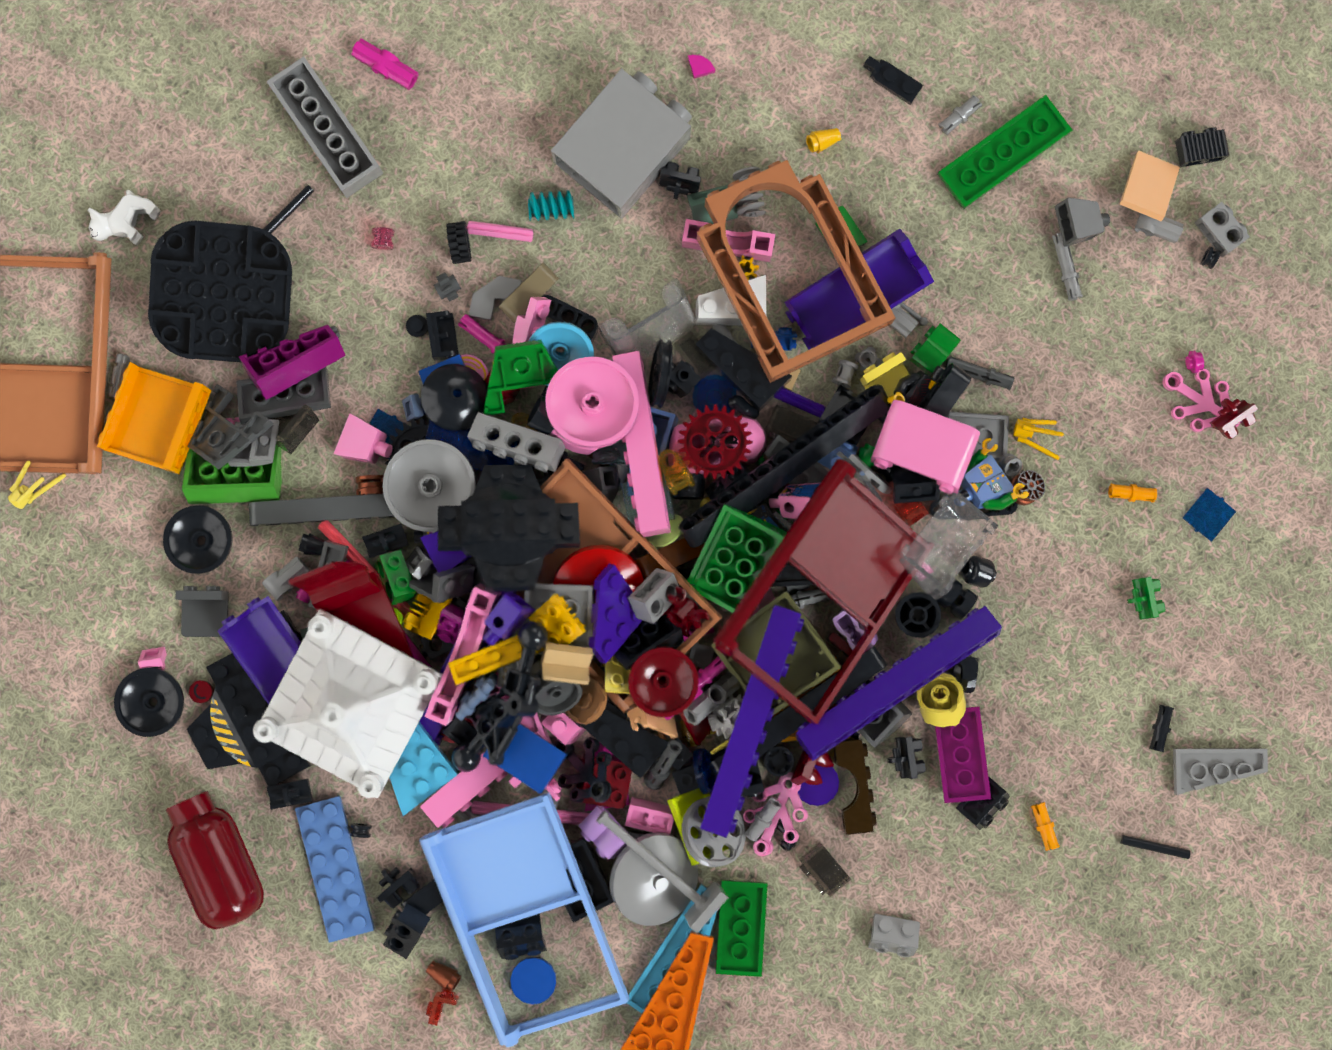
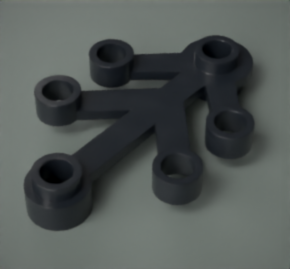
(600, 788)

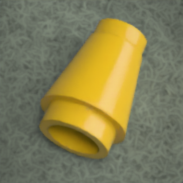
(822, 139)

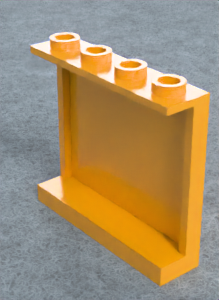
(153, 418)

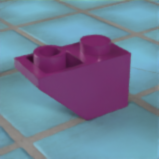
(450, 623)

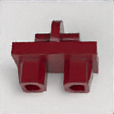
(1232, 414)

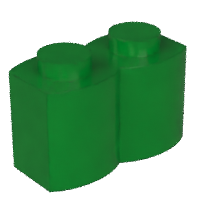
(935, 349)

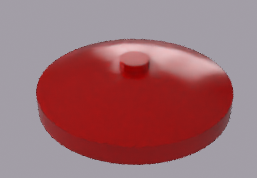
(588, 562)

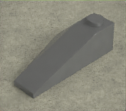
(884, 725)

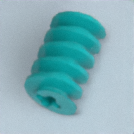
(550, 205)

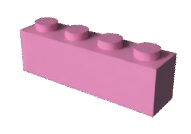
(459, 792)

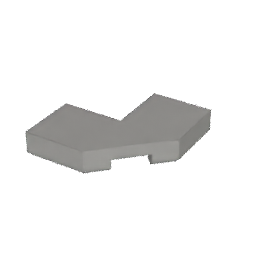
(484, 298)
(880, 483)

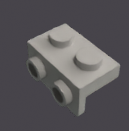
(894, 935)

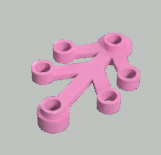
(1204, 402)
(782, 813)

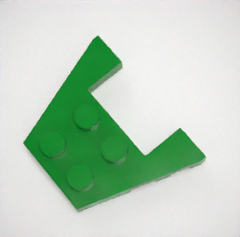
(517, 367)

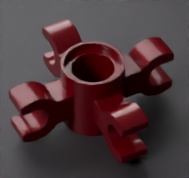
(684, 612)

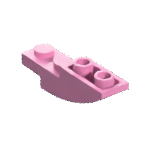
(535, 318)

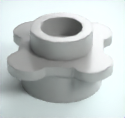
(867, 353)

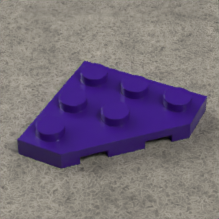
(611, 614)

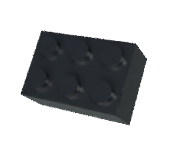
(593, 877)

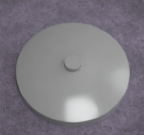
(426, 477)
(642, 891)

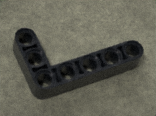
(579, 320)

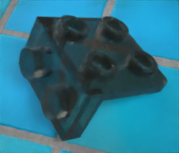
(295, 428)

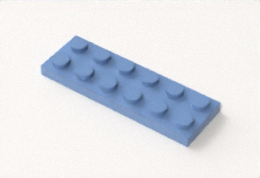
(334, 869)

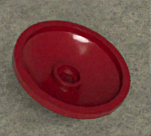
(672, 695)

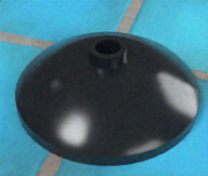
(443, 407)
(182, 538)
(134, 706)

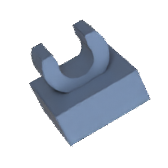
(413, 407)

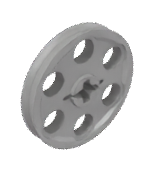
(706, 838)

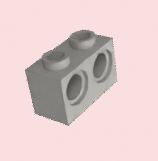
(1217, 233)
(651, 597)

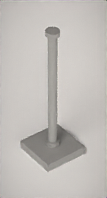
(703, 906)

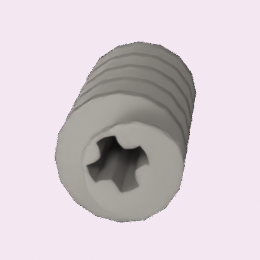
(749, 205)

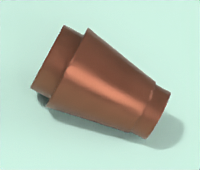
(443, 975)

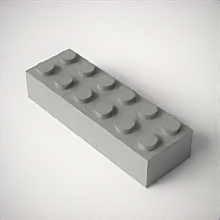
(325, 127)

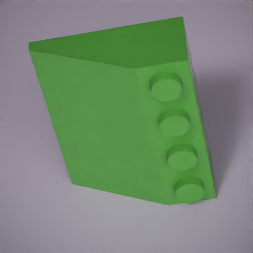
(231, 484)

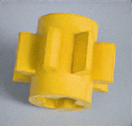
(744, 262)

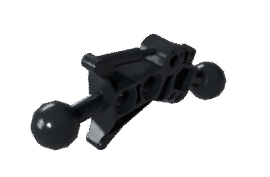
(497, 717)

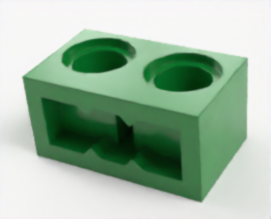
(395, 577)

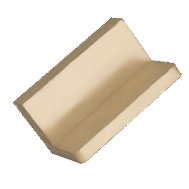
(566, 663)

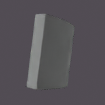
(260, 450)

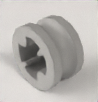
(1014, 468)

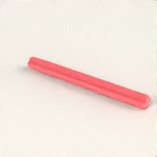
(354, 556)

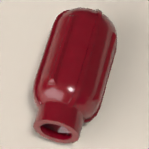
(213, 863)

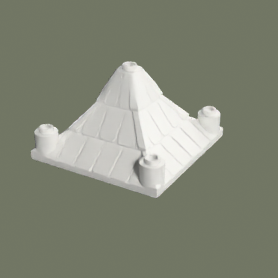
(348, 703)

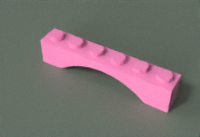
(446, 696)

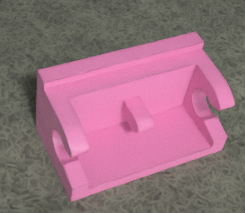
(649, 816)

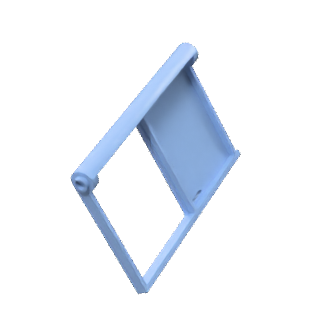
(506, 871)

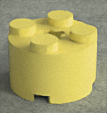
(942, 701)

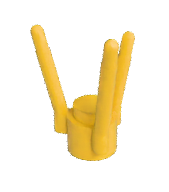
(1025, 428)

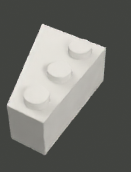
(716, 308)

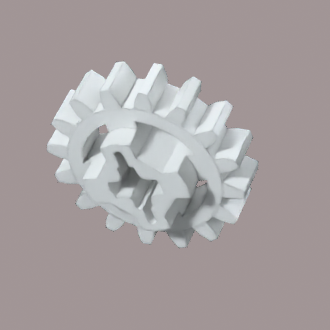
(727, 714)

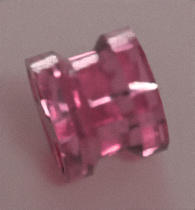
(382, 238)

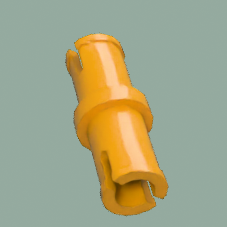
(1132, 492)
(1045, 826)

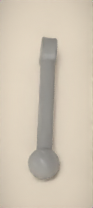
(922, 320)

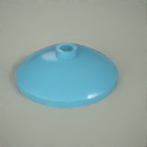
(564, 335)

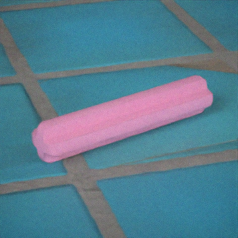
(500, 231)

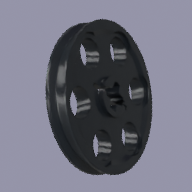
(660, 373)

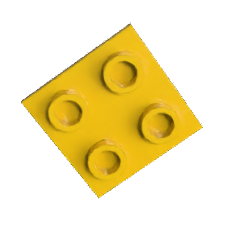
(428, 616)
(558, 621)

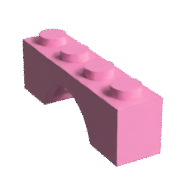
(746, 244)

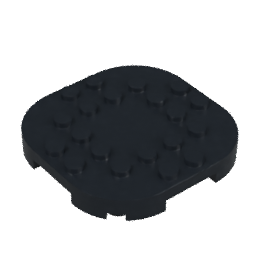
(219, 290)

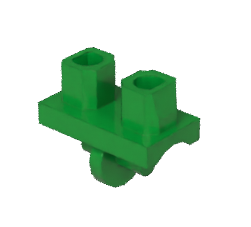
(1145, 598)

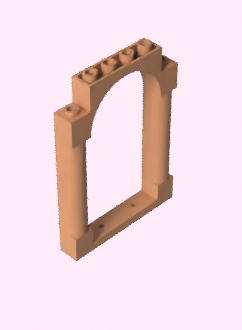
(818, 201)

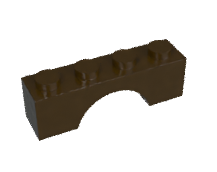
(857, 815)

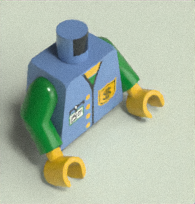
(987, 484)

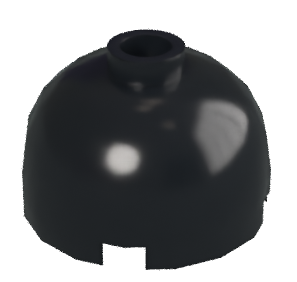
(918, 614)

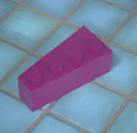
(292, 360)

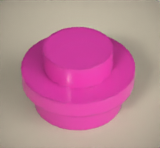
(1194, 361)

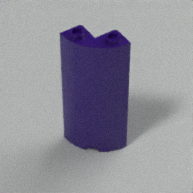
(830, 305)
(261, 644)

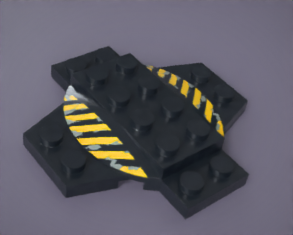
(226, 727)

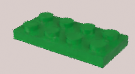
(741, 928)

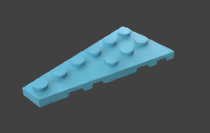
(420, 770)
(663, 958)

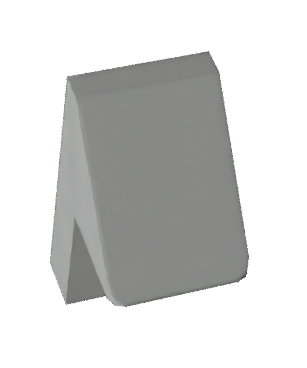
(420, 563)

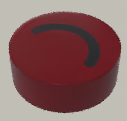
(201, 691)

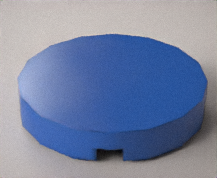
(533, 980)

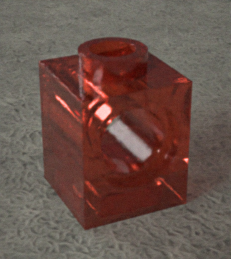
(911, 511)

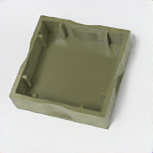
(808, 664)

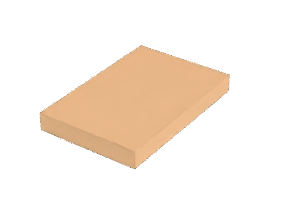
(1149, 185)

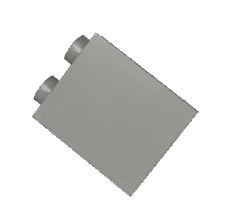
(623, 141)

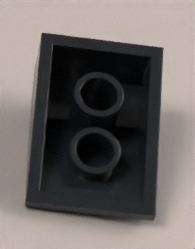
(646, 637)

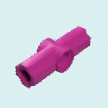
(384, 63)

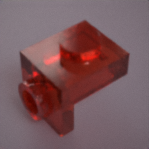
(435, 1008)

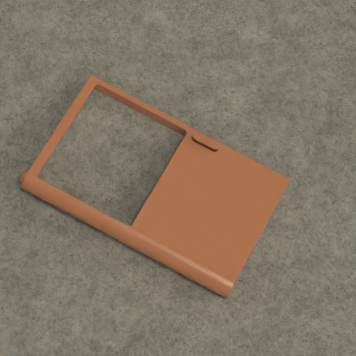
(57, 410)
(598, 528)

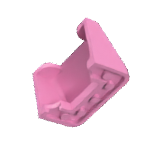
(926, 445)

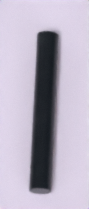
(289, 209)
(1156, 847)

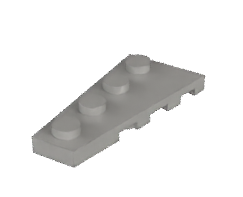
(1210, 766)

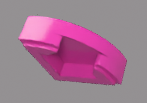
(700, 66)

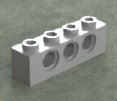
(486, 426)

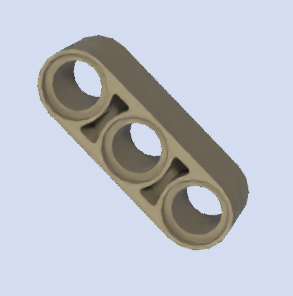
(533, 286)

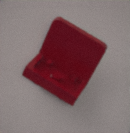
(619, 777)

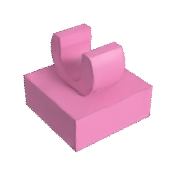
(153, 658)

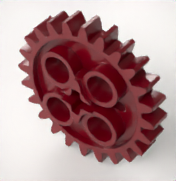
(700, 426)

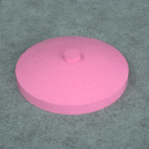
(592, 402)

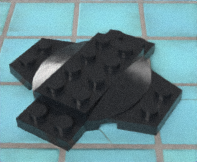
(508, 527)

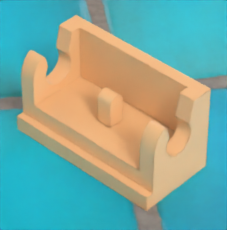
(654, 723)

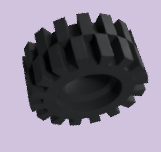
(458, 242)

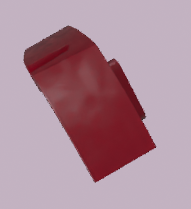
(356, 598)

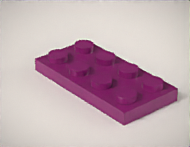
(963, 759)

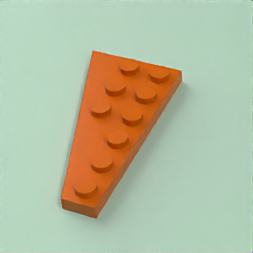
(673, 1008)

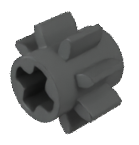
(447, 286)

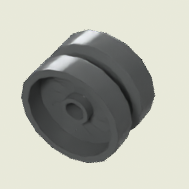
(555, 696)

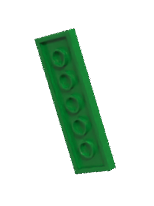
(1004, 152)

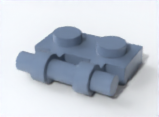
(479, 693)

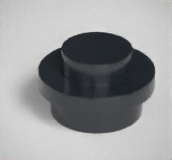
(417, 326)

